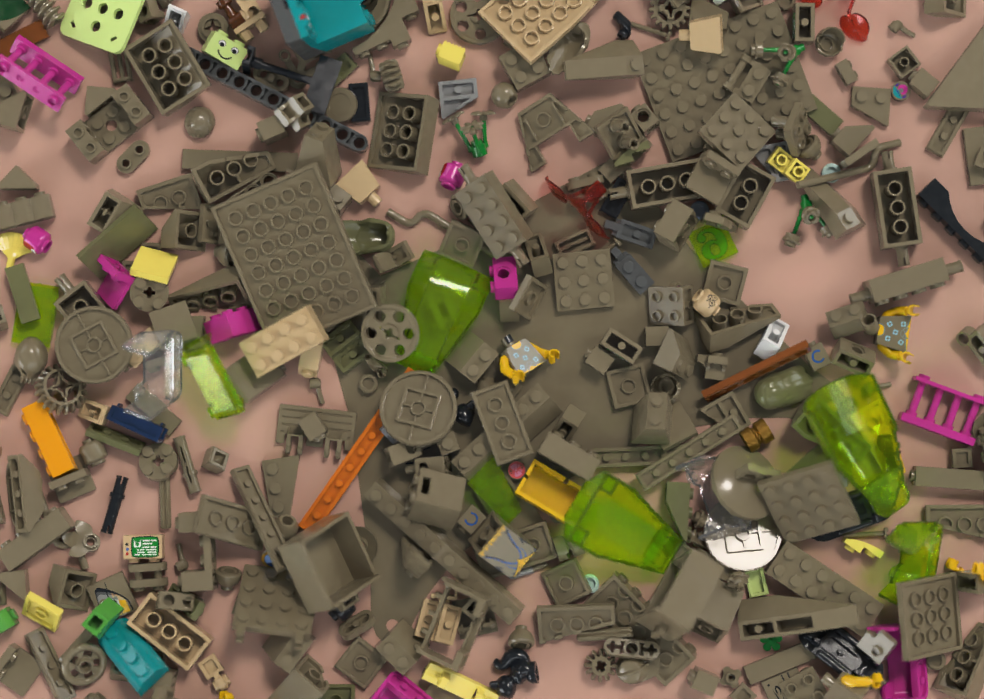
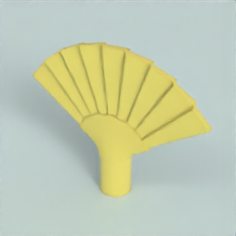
(12, 246)

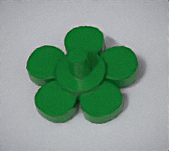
(773, 641)

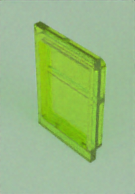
(41, 328)

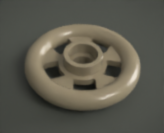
(78, 650)

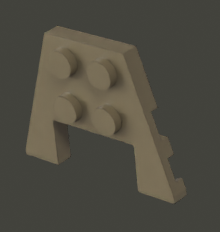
(543, 121)

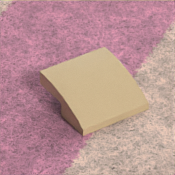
(446, 626)

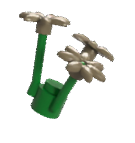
(477, 146)

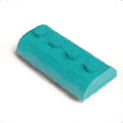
(132, 656)

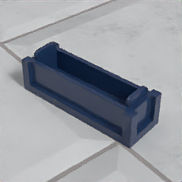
(143, 427)

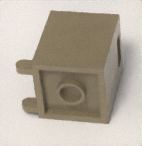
(443, 500)

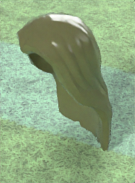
(370, 235)
(783, 388)

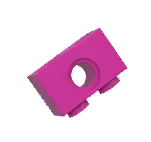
(505, 278)

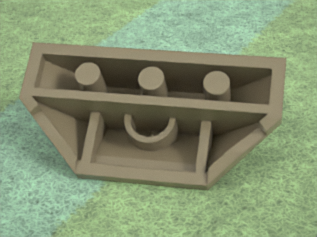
(24, 493)

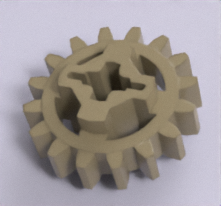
(662, 9)

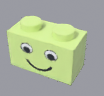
(224, 50)

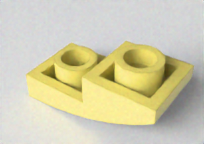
(787, 165)
(856, 545)

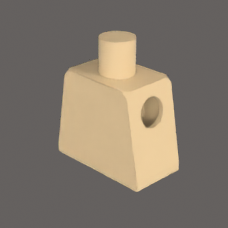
(705, 34)
(361, 184)

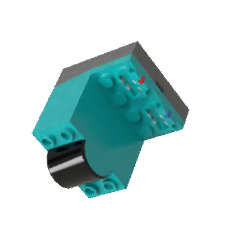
(322, 25)

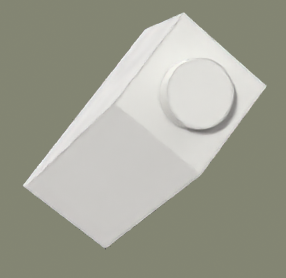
(771, 339)

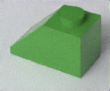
(8, 619)

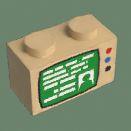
(144, 547)

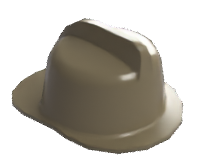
(635, 670)

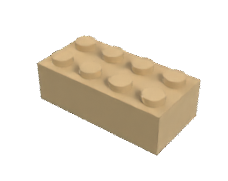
(283, 341)
(170, 632)

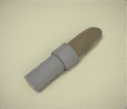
(530, 570)

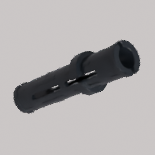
(114, 504)

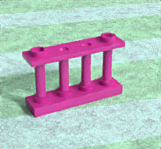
(44, 63)
(946, 429)

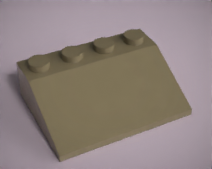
(167, 68)
(403, 132)

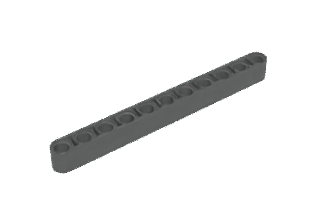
(267, 93)

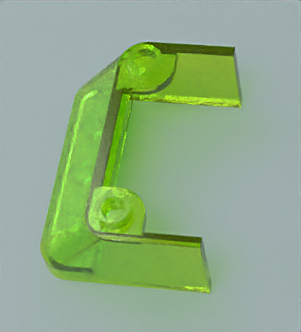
(212, 378)
(918, 556)

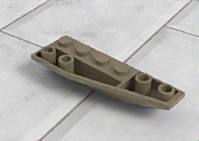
(791, 615)

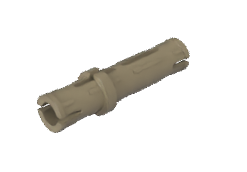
(187, 464)

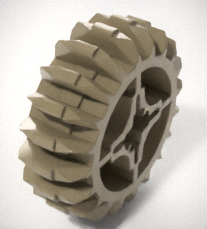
(47, 393)

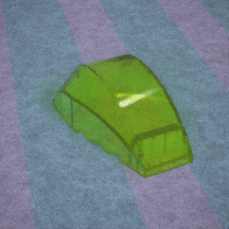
(445, 303)
(619, 525)

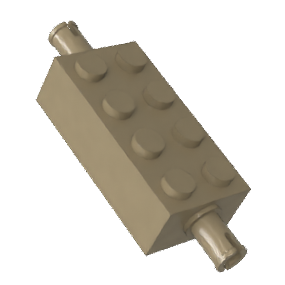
(656, 185)
(895, 208)
(494, 214)
(911, 279)
(78, 297)

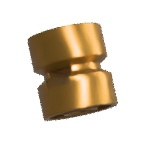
(756, 435)

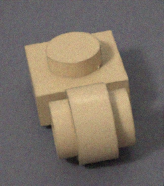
(211, 667)

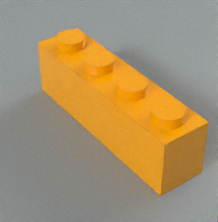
(49, 439)

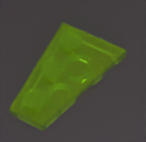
(495, 490)

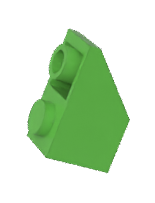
(102, 617)

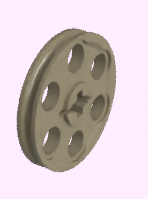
(474, 24)
(382, 335)

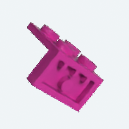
(115, 283)

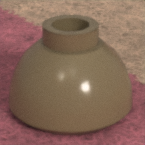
(812, 148)
(457, 208)
(223, 255)
(228, 577)
(521, 638)

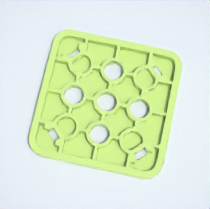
(109, 26)

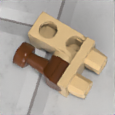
(245, 19)

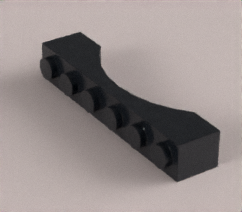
(937, 201)

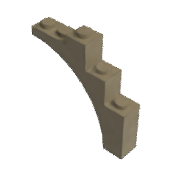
(391, 30)

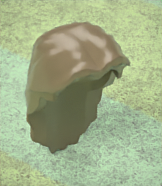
(569, 46)

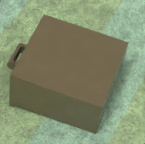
(328, 563)
(681, 595)

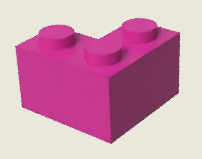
(232, 324)

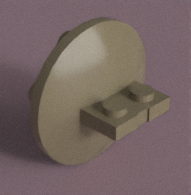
(736, 480)

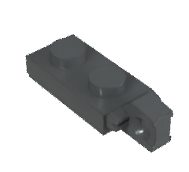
(631, 232)
(631, 270)

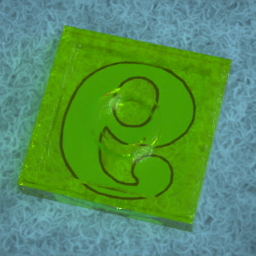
(712, 244)

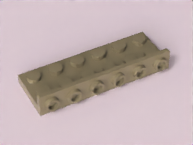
(630, 604)

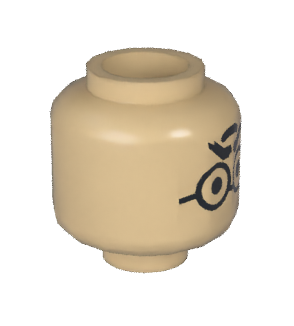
(706, 302)

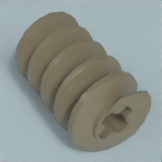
(46, 12)

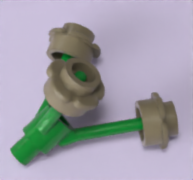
(787, 54)
(809, 215)

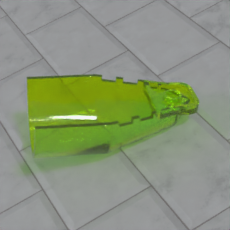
(860, 439)

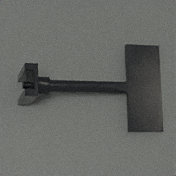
(320, 84)

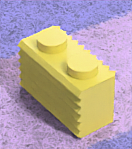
(450, 55)

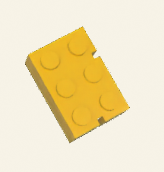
(547, 491)

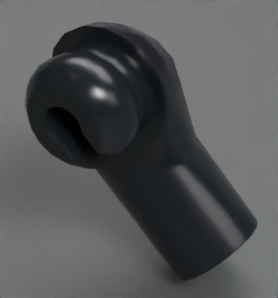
(625, 25)

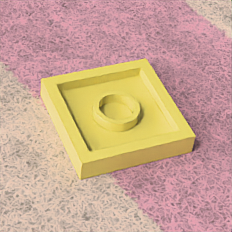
(154, 265)
(42, 611)

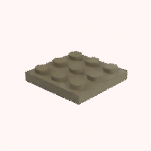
(736, 131)
(583, 279)

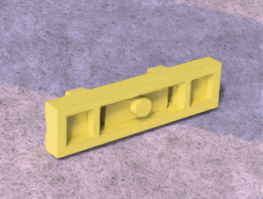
(456, 682)

